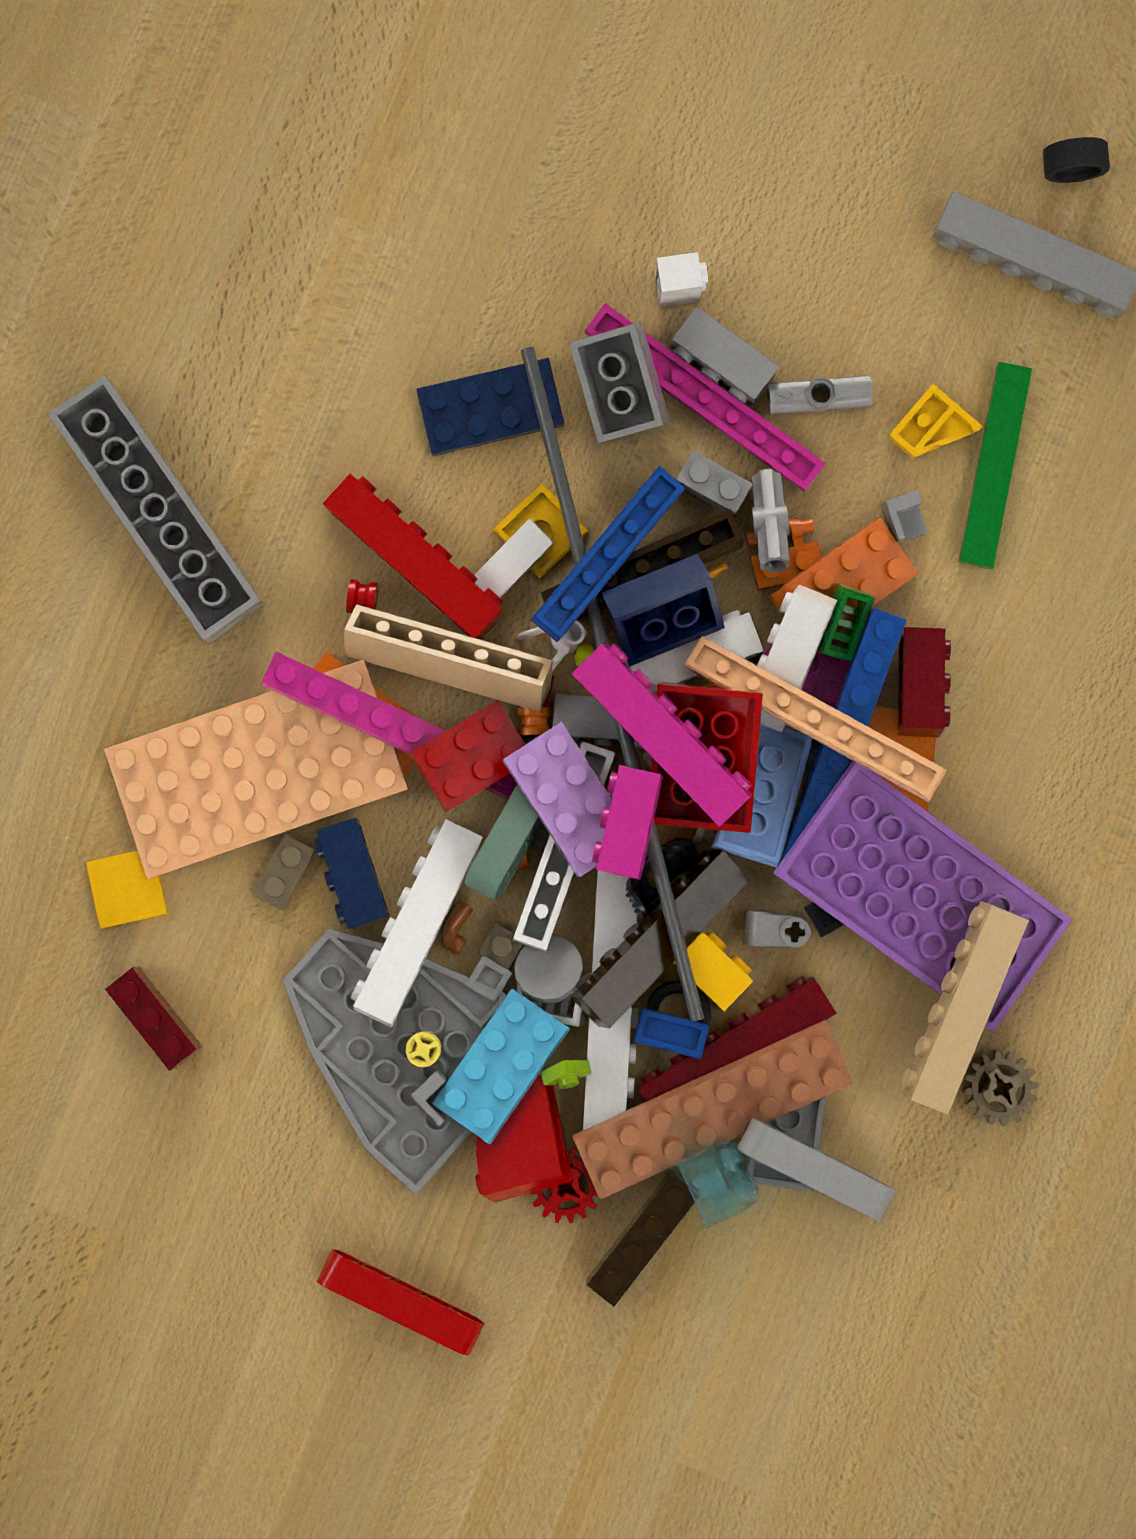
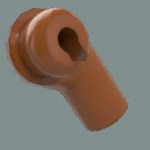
(453, 924)

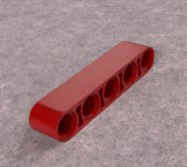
(400, 1302)

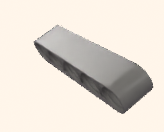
(816, 1169)

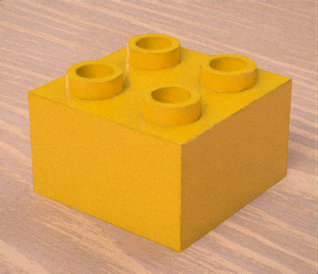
(715, 972)

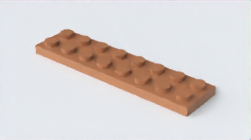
(712, 1109)

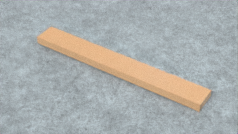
(818, 719)

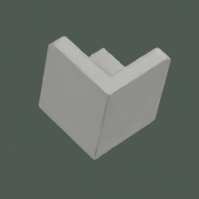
(904, 516)
(427, 1093)

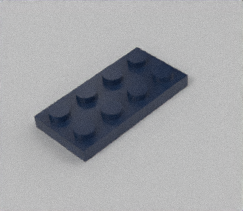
(485, 408)

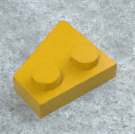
(932, 424)

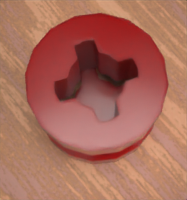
(361, 594)

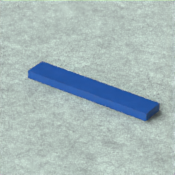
(607, 554)

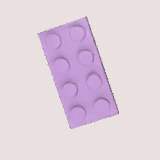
(562, 793)

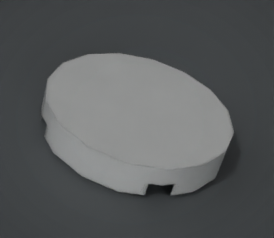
(549, 974)

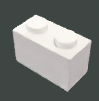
(680, 279)

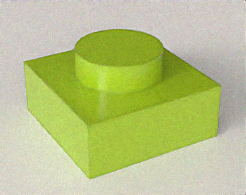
(566, 1073)

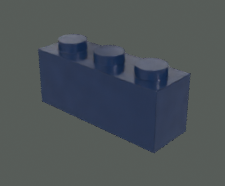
(351, 873)

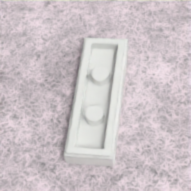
(513, 559)

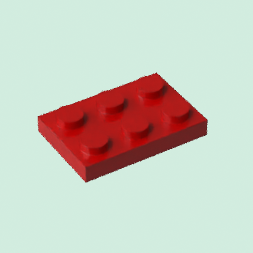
(468, 756)

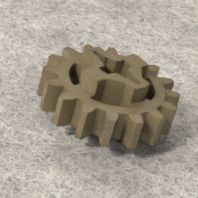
(1013, 1080)

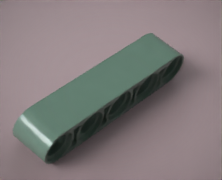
(504, 847)

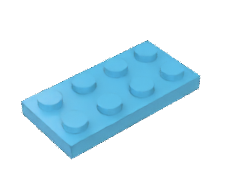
(501, 1066)

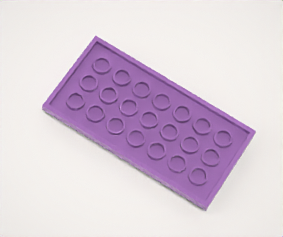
(911, 883)

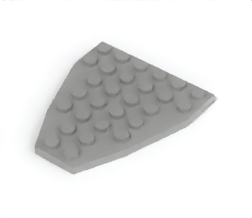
(368, 1059)

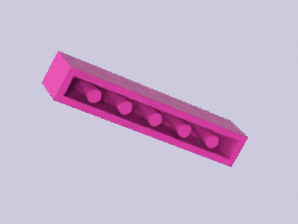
(662, 733)

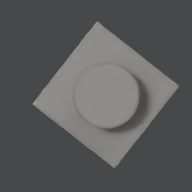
(491, 975)

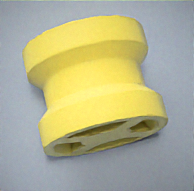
(421, 1056)

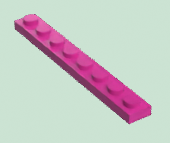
(721, 409)
(357, 709)

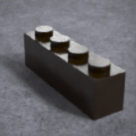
(641, 1239)

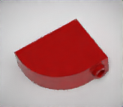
(527, 1151)

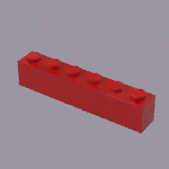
(414, 558)

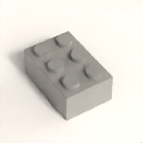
(619, 382)

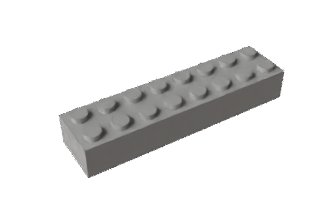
(156, 509)

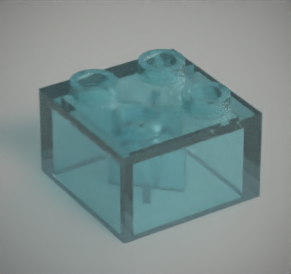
(718, 1182)

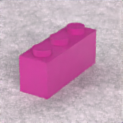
(627, 822)

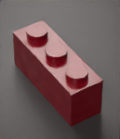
(923, 682)
(153, 1018)

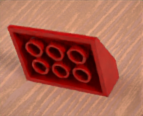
(732, 725)

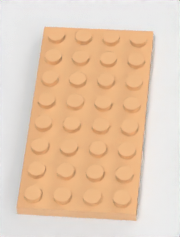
(247, 776)

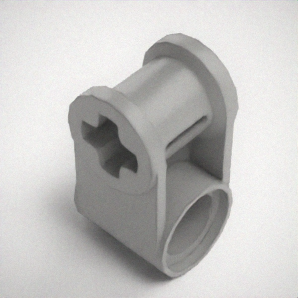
(768, 929)

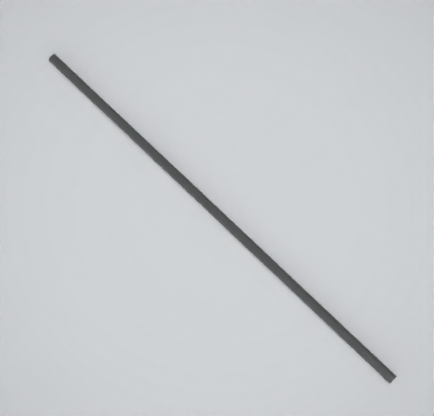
(600, 636)

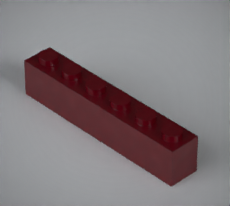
(775, 1020)

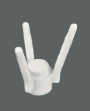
(566, 644)

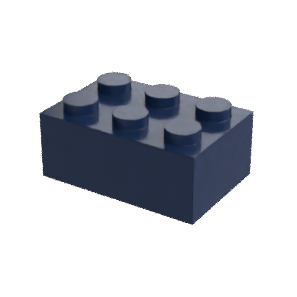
(663, 610)

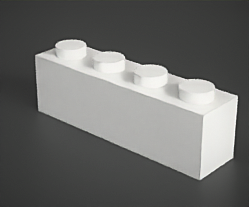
(737, 636)
(796, 640)

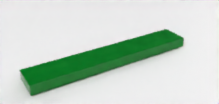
(995, 465)

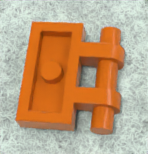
(800, 555)

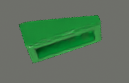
(861, 613)

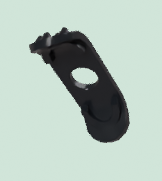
(678, 858)

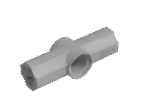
(842, 394)
(770, 521)

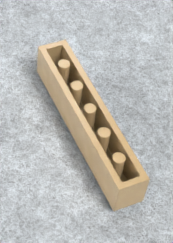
(448, 658)
(963, 1007)

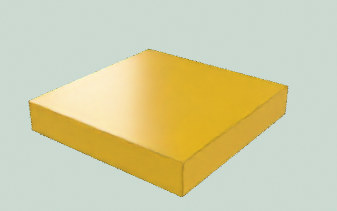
(546, 513)
(123, 891)

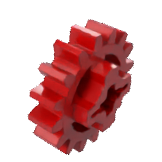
(581, 1196)

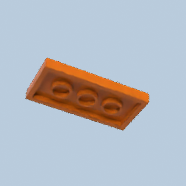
(865, 561)

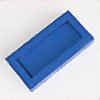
(671, 1033)

